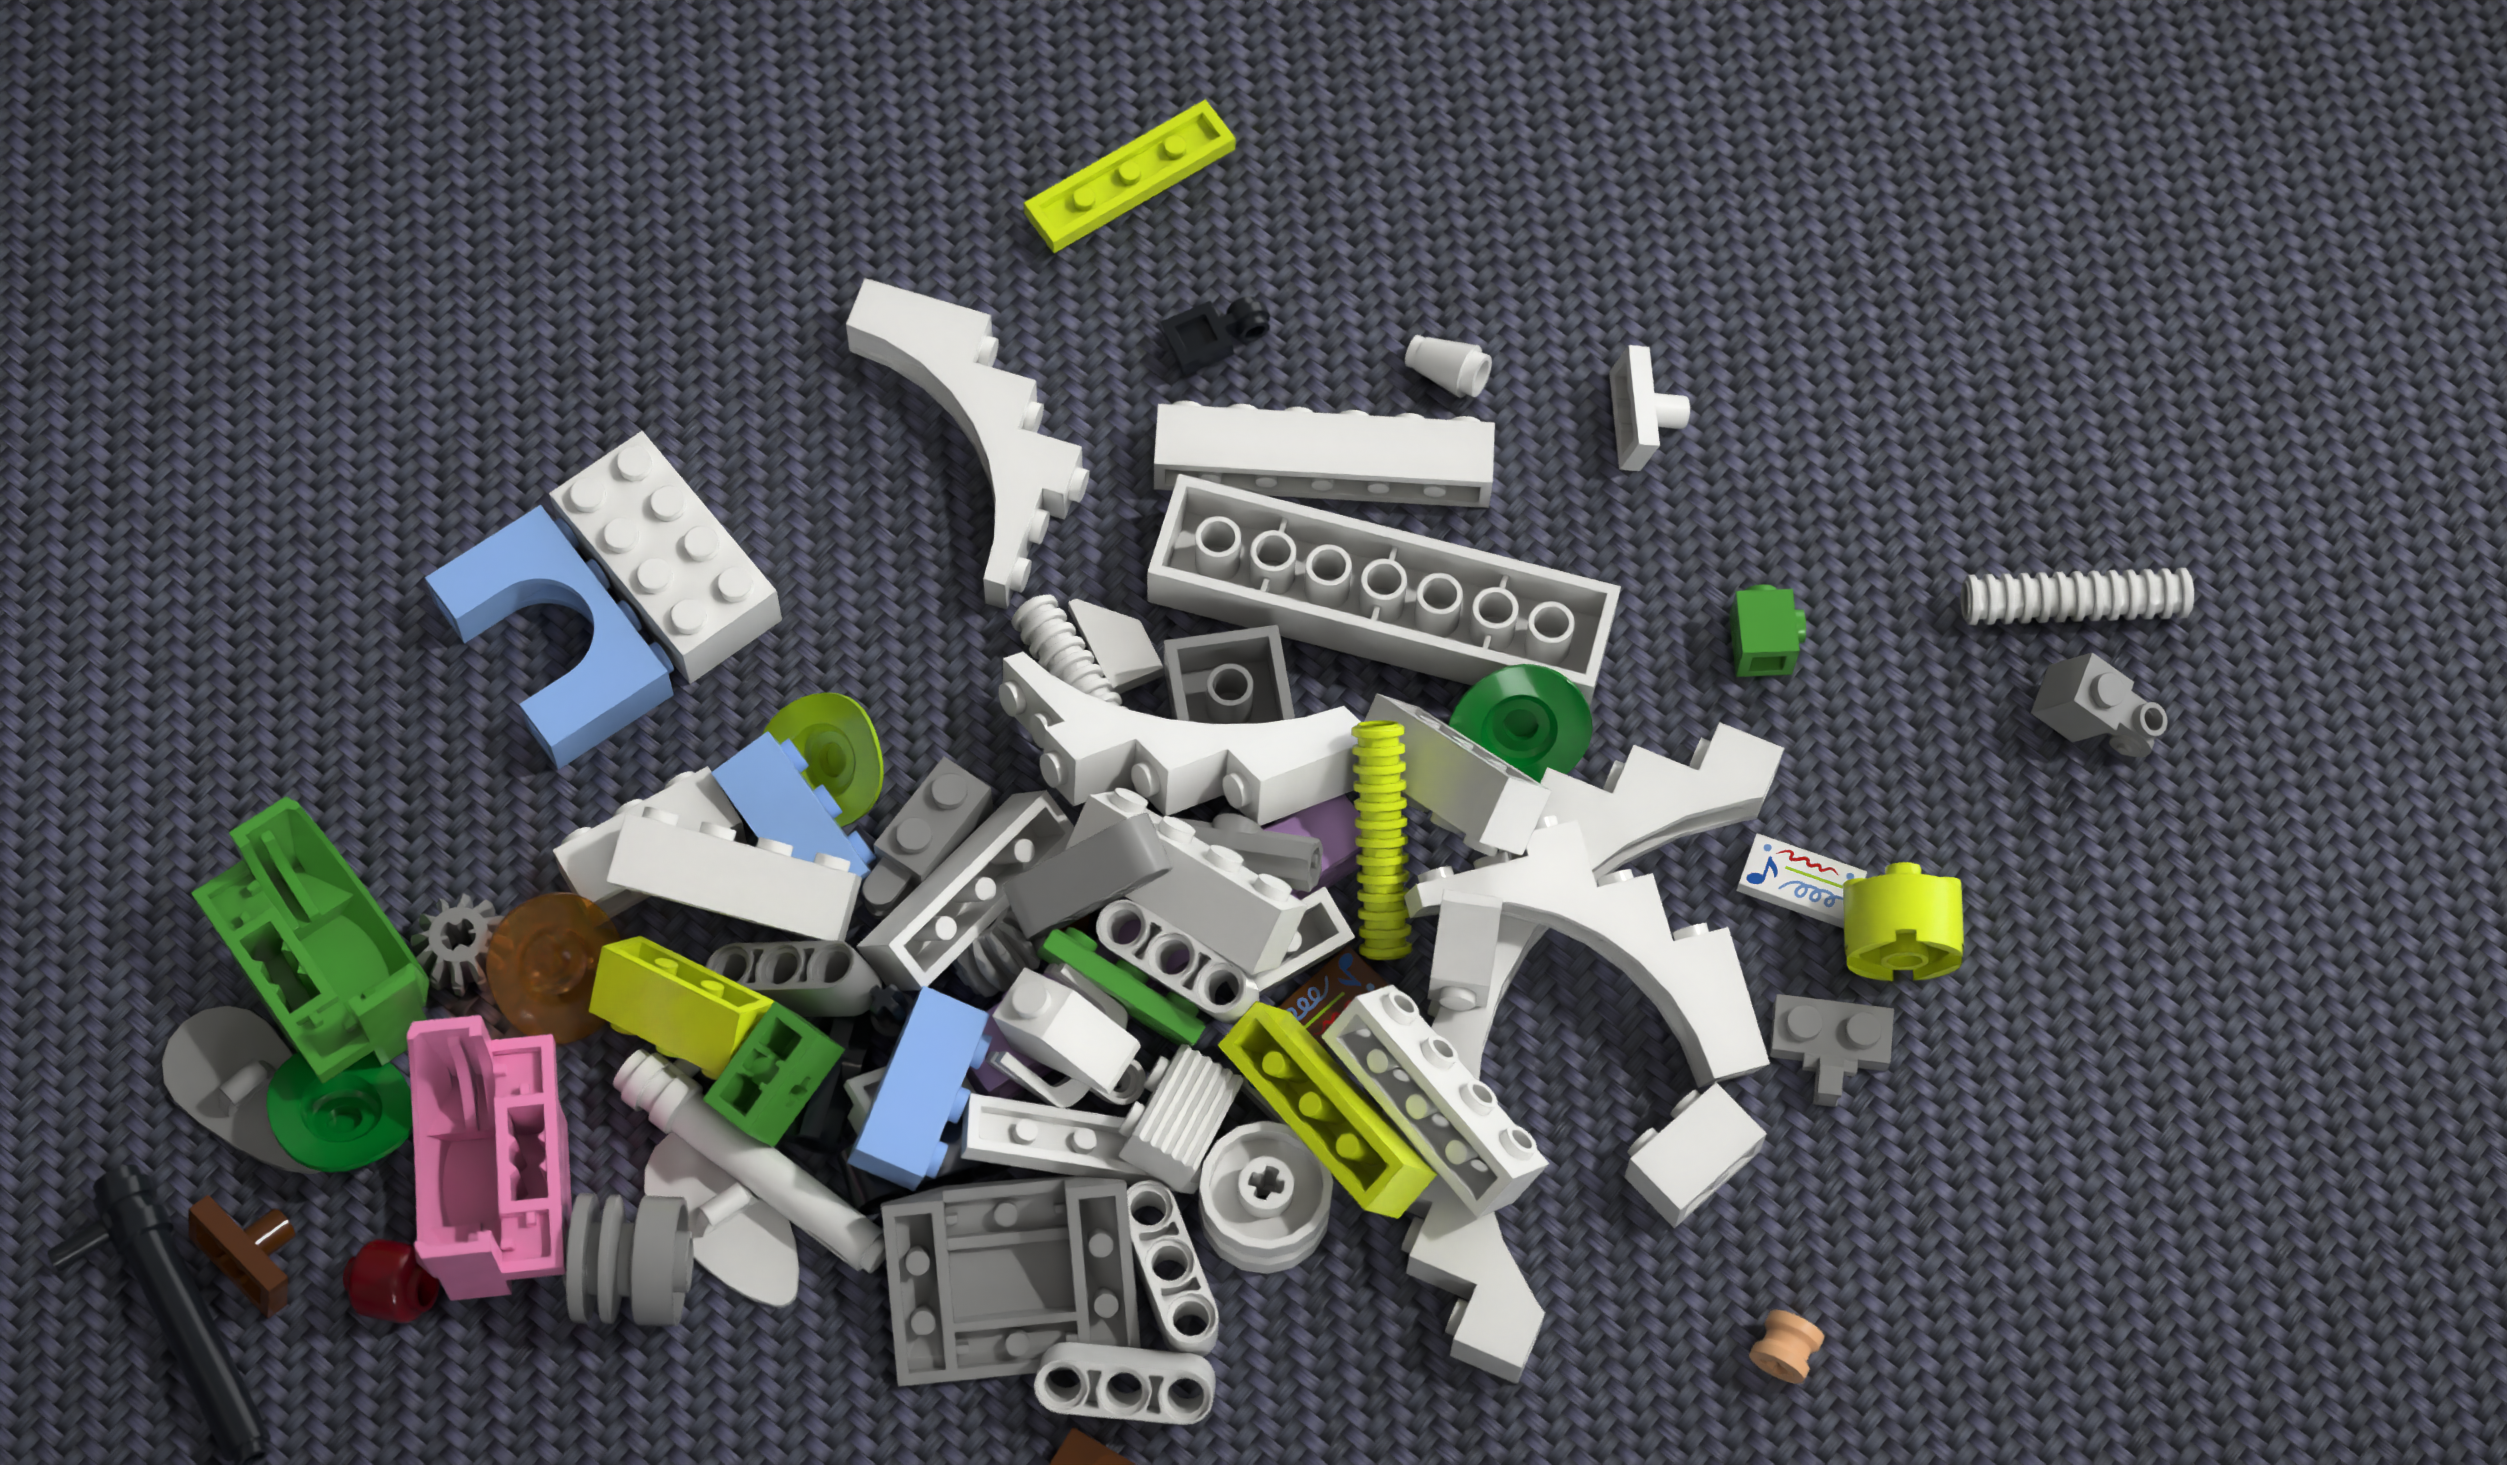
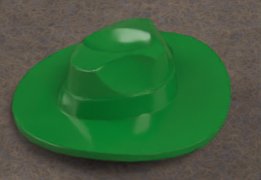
(1527, 718)
(342, 1121)

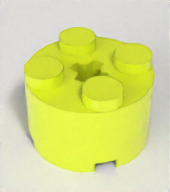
(1903, 923)

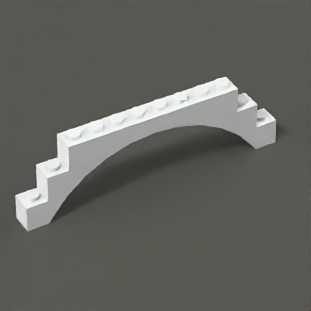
(1637, 811)

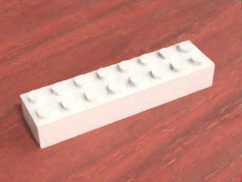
(1374, 588)

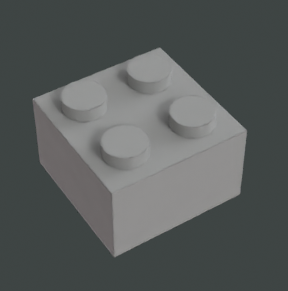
(1228, 677)

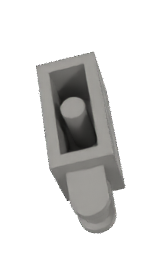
(925, 834)

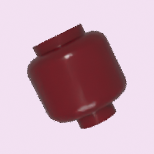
(389, 1282)

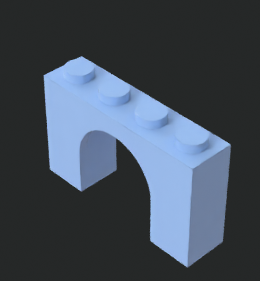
(538, 564)

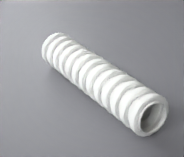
(2077, 596)
(1060, 650)

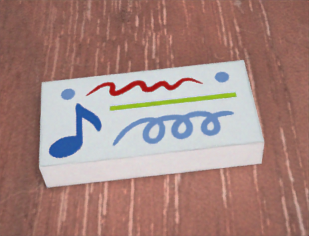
(1797, 879)

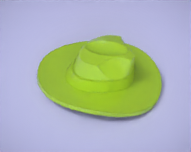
(838, 746)

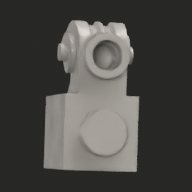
(2093, 698)

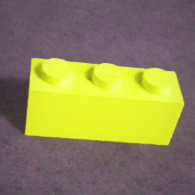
(675, 1003)

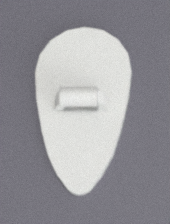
(732, 1228)

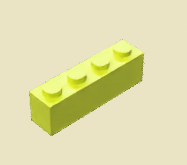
(1327, 1110)

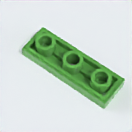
(1168, 1016)

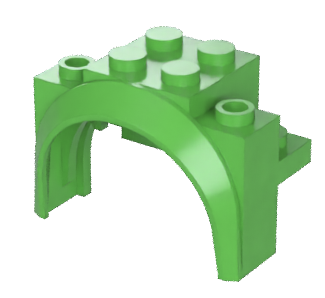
(314, 943)

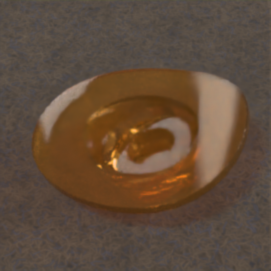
(547, 964)

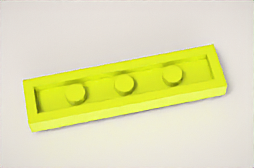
(1129, 176)

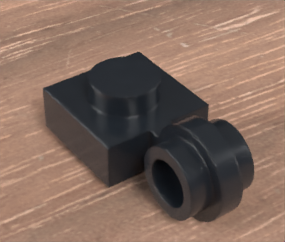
(1203, 338)

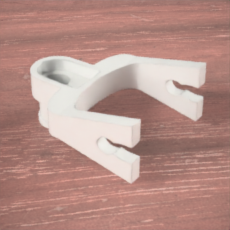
(1070, 1090)

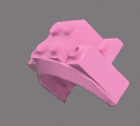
(487, 1157)

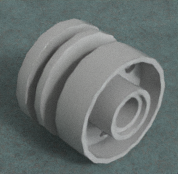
(633, 1260)

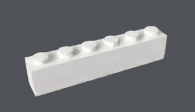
(1327, 454)

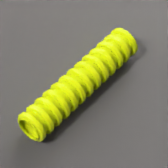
(1381, 839)

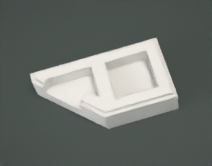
(1117, 645)

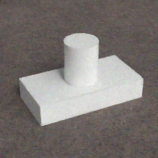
(1640, 410)

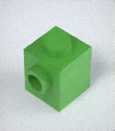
(1766, 631)

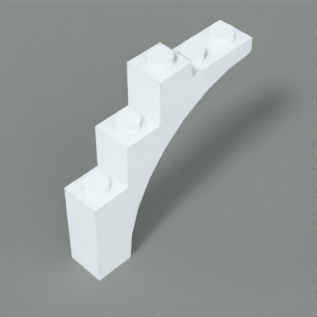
(952, 359)
(1178, 763)
(1688, 979)

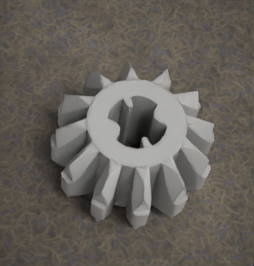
(451, 927)
(997, 956)

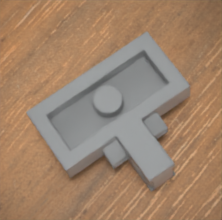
(1831, 1040)

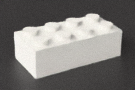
(667, 556)

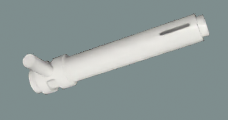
(678, 1107)

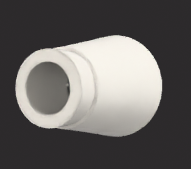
(1450, 364)

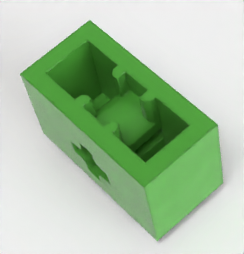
(773, 1074)

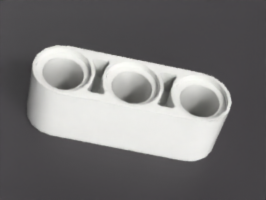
(1158, 942)
(1176, 1297)
(1098, 1397)

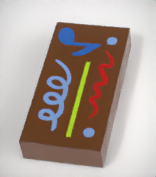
(1331, 991)

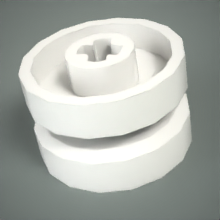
(1259, 1232)

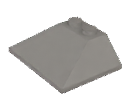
(1006, 1272)

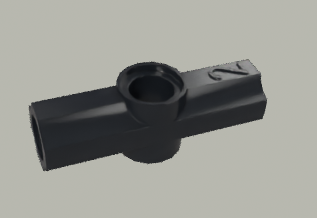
(826, 1113)

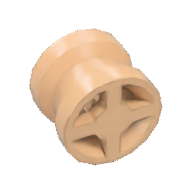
(1786, 1346)

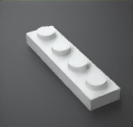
(1050, 1140)

